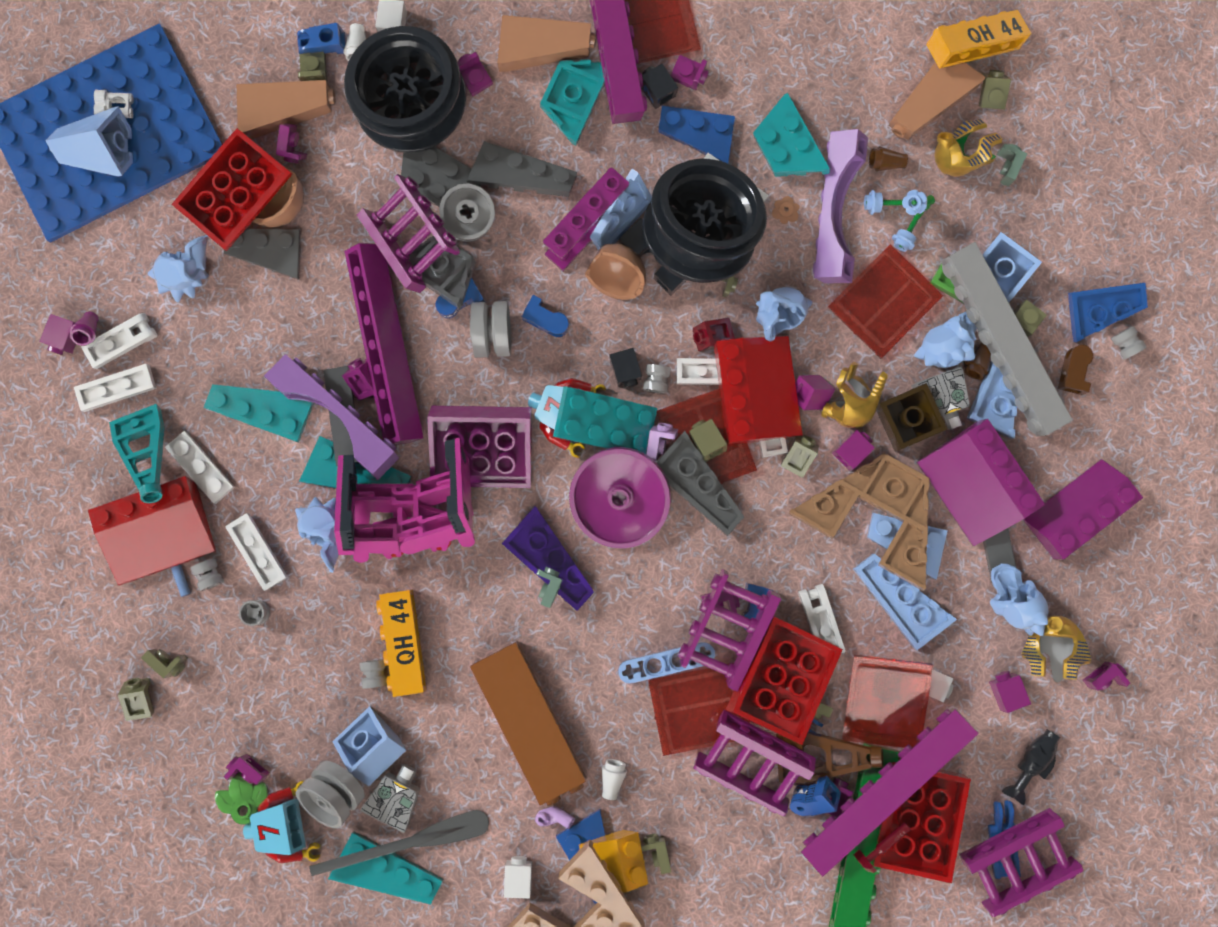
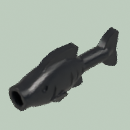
(1038, 760)

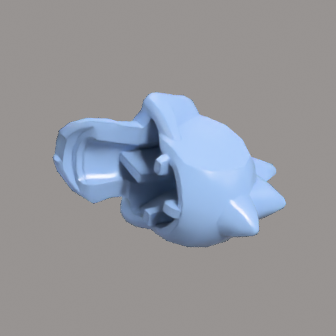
(181, 271)
(781, 310)
(949, 343)
(317, 525)
(1018, 600)

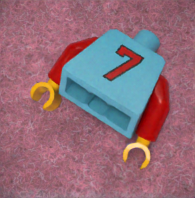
(548, 407)
(279, 828)

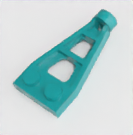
(133, 427)

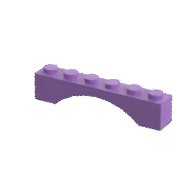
(845, 157)
(296, 384)

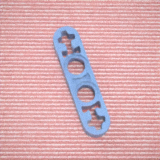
(666, 664)

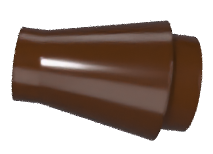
(887, 159)
(980, 365)

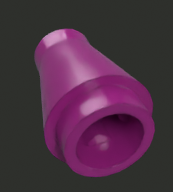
(84, 330)

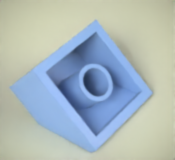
(1010, 264)
(368, 746)

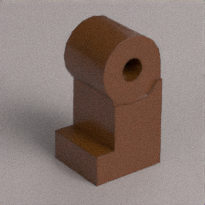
(1074, 370)

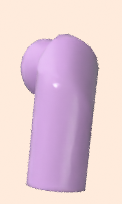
(554, 815)

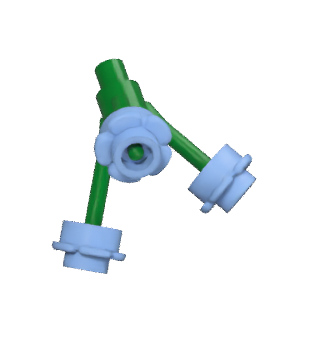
(915, 205)

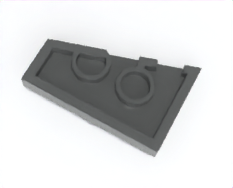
(270, 249)

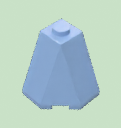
(94, 143)

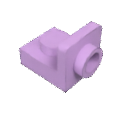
(656, 444)

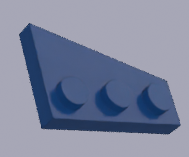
(699, 130)
(1101, 307)
(580, 832)

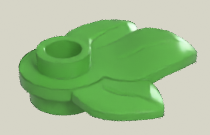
(240, 795)

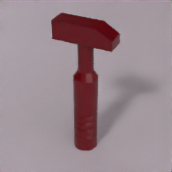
(882, 847)

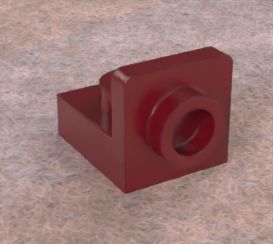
(710, 331)

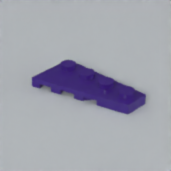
(539, 548)

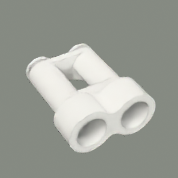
(104, 101)

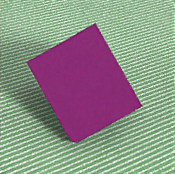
(813, 392)

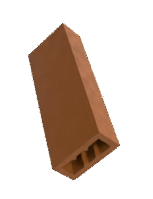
(529, 724)

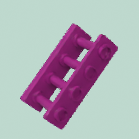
(574, 230)
(386, 239)
(745, 649)
(765, 744)
(1010, 841)

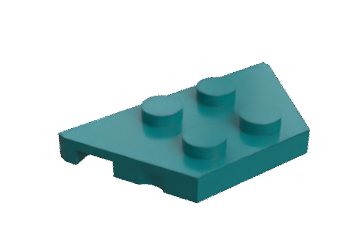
(573, 96)
(788, 142)

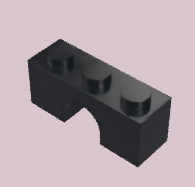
(635, 239)

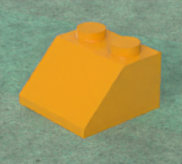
(623, 858)

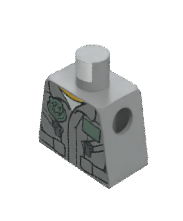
(949, 394)
(394, 799)

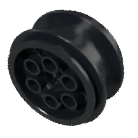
(419, 124)
(706, 199)

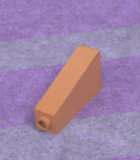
(539, 41)
(934, 96)
(267, 105)

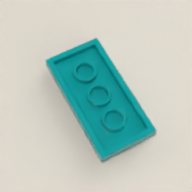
(603, 420)

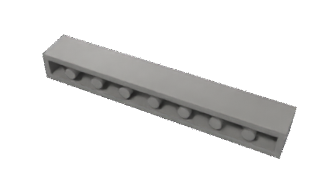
(1005, 340)

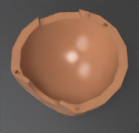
(284, 205)
(617, 272)

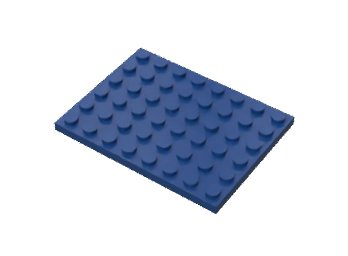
(167, 132)

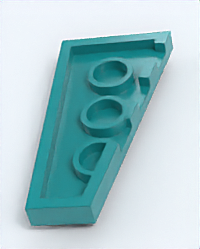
(261, 409)
(322, 469)
(387, 873)

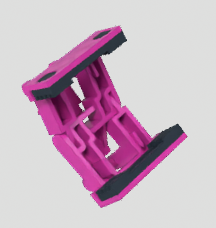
(401, 535)

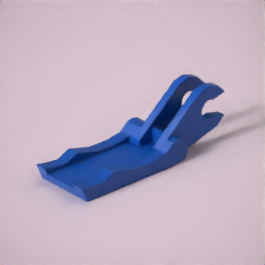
(998, 827)

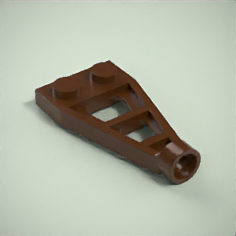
(829, 769)

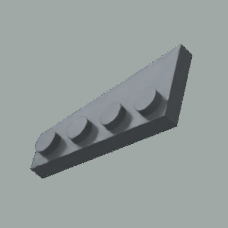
(507, 168)
(699, 485)

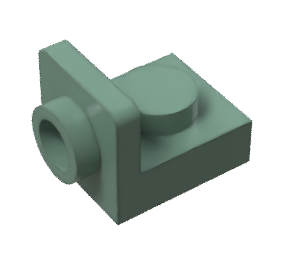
(1014, 160)
(549, 592)

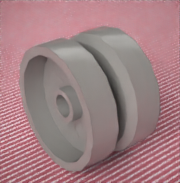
(470, 198)
(487, 330)
(330, 794)

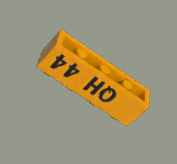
(978, 38)
(402, 643)

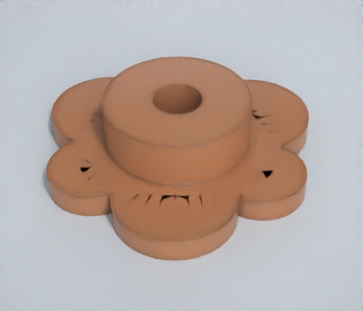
(785, 216)

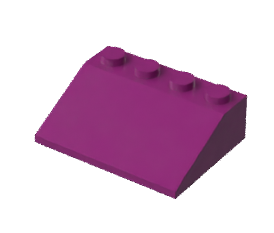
(494, 440)
(980, 482)

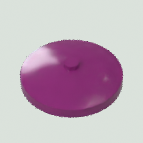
(620, 497)

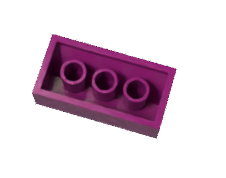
(1082, 509)

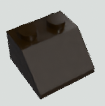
(910, 417)

